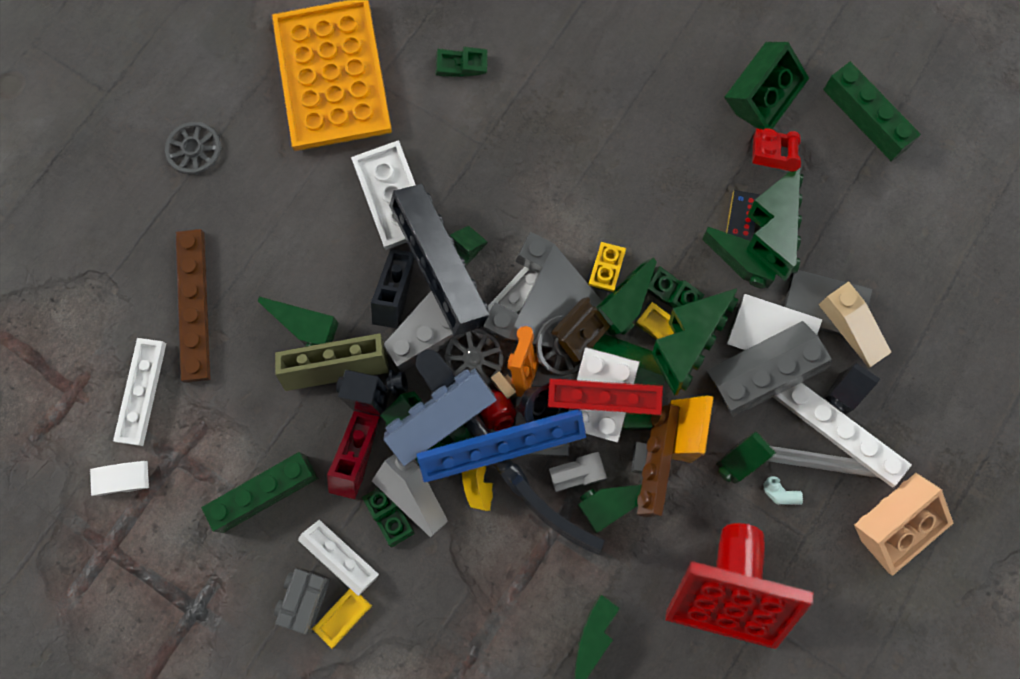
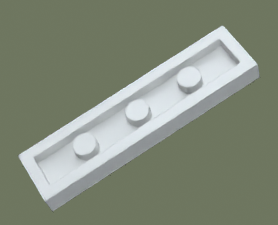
(514, 294)
(139, 392)

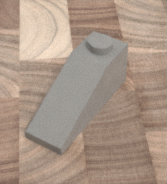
(409, 492)

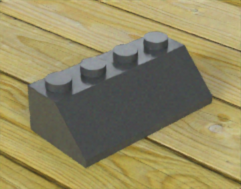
(769, 368)

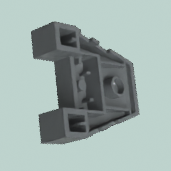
(552, 293)

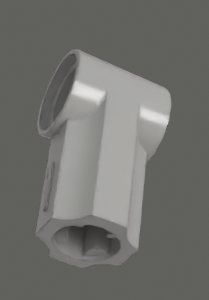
(583, 471)

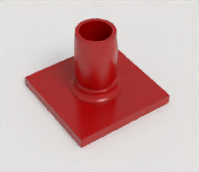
(734, 597)

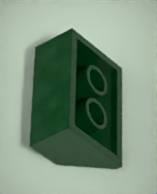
(767, 85)
(648, 370)

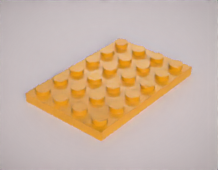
(331, 74)

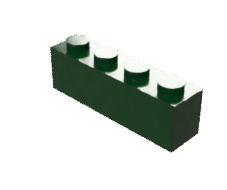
(871, 111)
(259, 493)

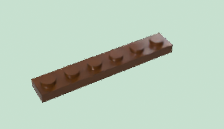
(192, 306)

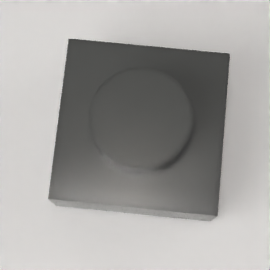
(639, 457)

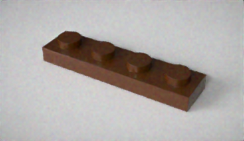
(658, 462)

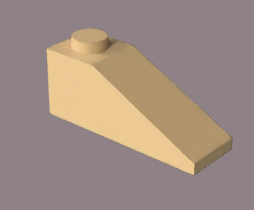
(856, 323)

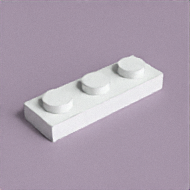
(338, 557)

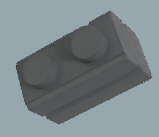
(301, 600)

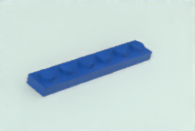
(501, 445)

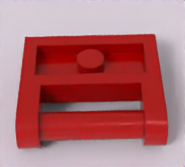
(767, 149)

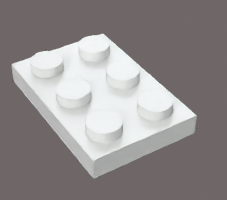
(605, 368)

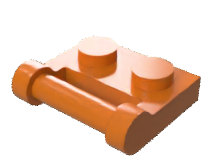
(524, 361)

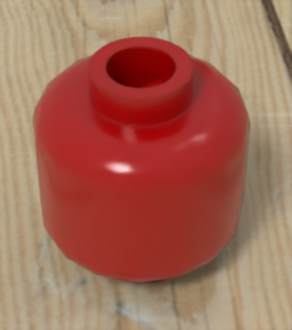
(499, 414)

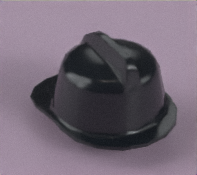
(535, 404)

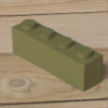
(328, 361)

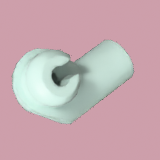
(780, 495)

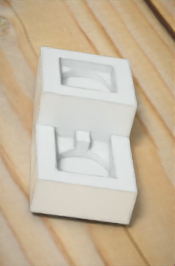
(119, 478)

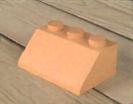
(904, 523)

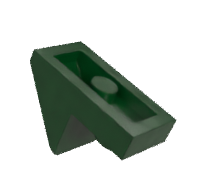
(468, 243)

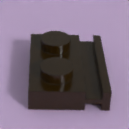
(580, 329)

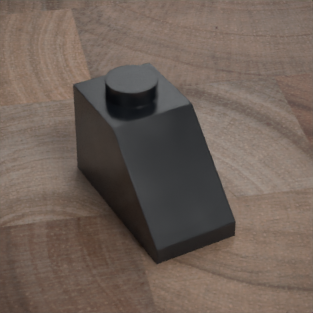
(851, 388)

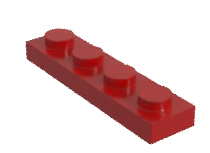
(605, 396)

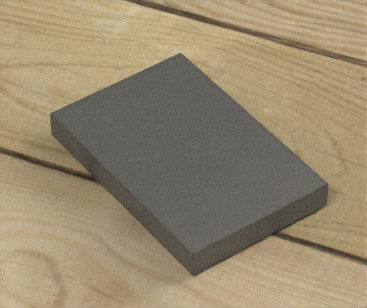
(809, 290)

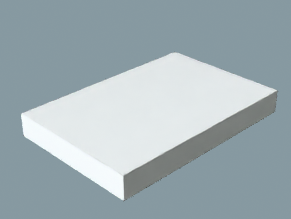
(762, 319)

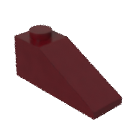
(352, 455)

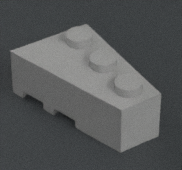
(420, 331)

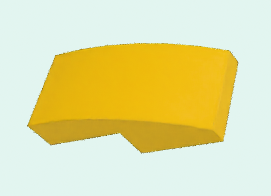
(607, 266)
(477, 491)

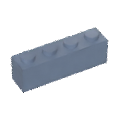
(439, 416)

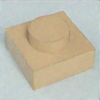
(504, 385)

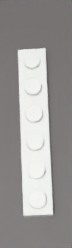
(845, 433)

